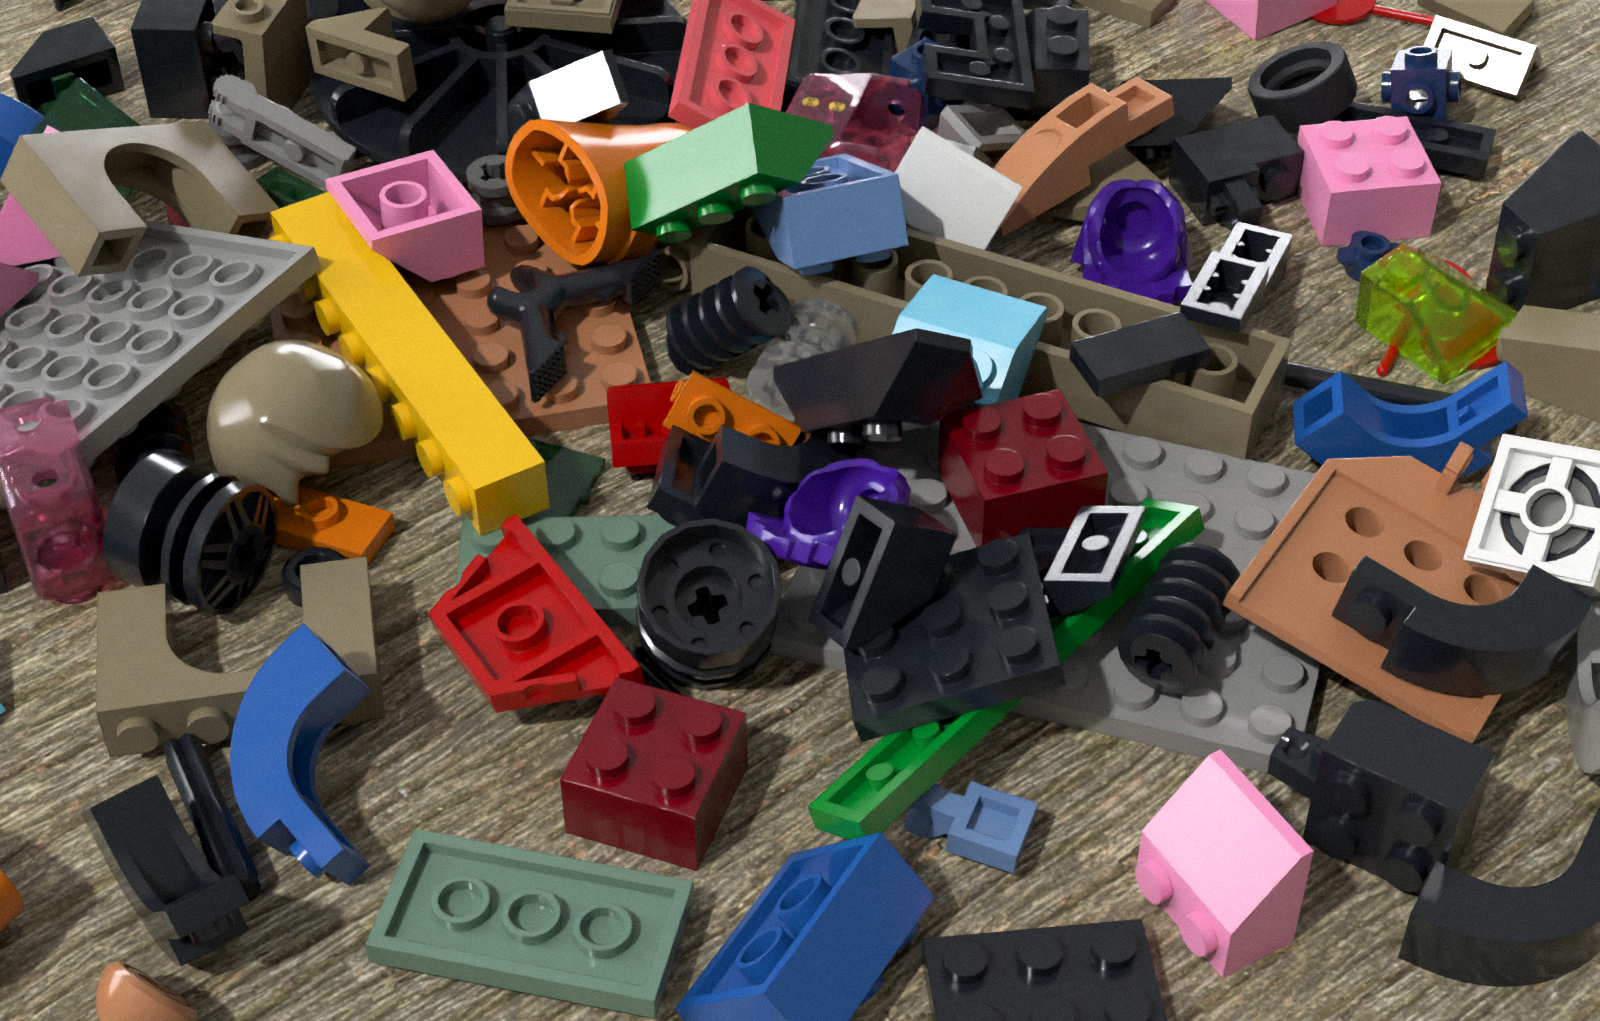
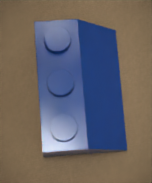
(814, 937)

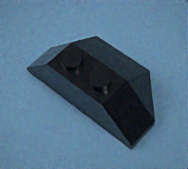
(880, 387)

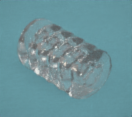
(816, 329)

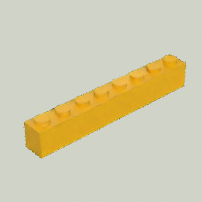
(417, 369)

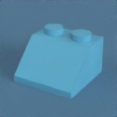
(999, 327)

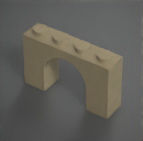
(70, 192)
(154, 696)

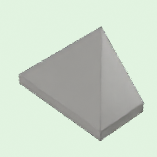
(980, 126)

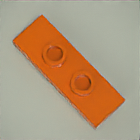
(332, 523)

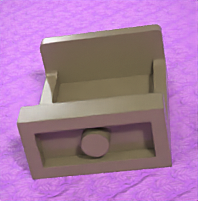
(272, 45)

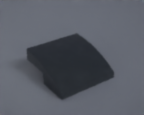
(1088, 558)

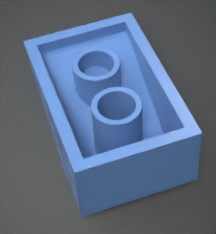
(835, 214)

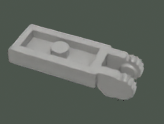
(278, 132)

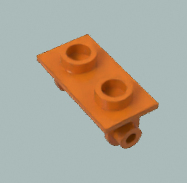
(705, 405)

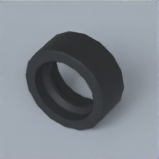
(1303, 85)

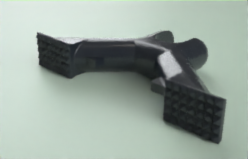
(547, 296)

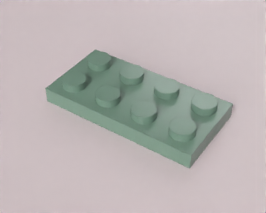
(593, 551)
(532, 922)

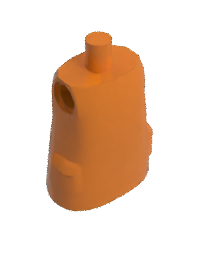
(574, 185)

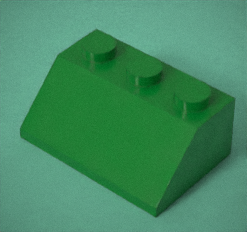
(720, 169)

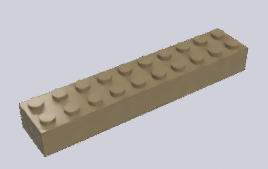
(1204, 408)

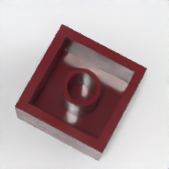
(1019, 466)
(655, 773)

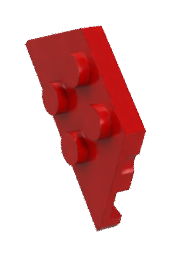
(528, 628)

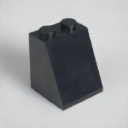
(1551, 232)

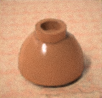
(135, 996)

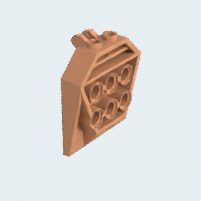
(1401, 519)

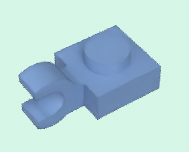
(979, 825)

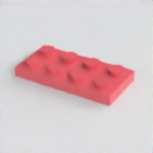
(731, 58)

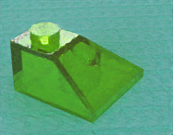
(1430, 311)

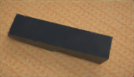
(1238, 277)

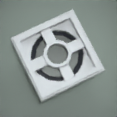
(1546, 510)

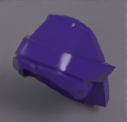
(1136, 241)
(821, 507)

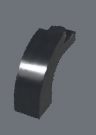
(756, 476)
(1463, 645)
(164, 874)
(1507, 933)

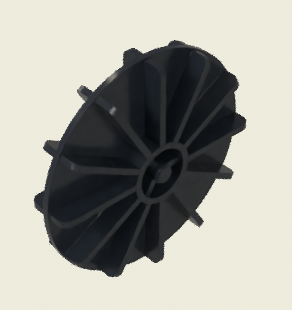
(477, 65)

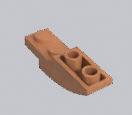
(1057, 150)

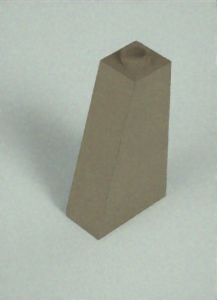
(1556, 357)

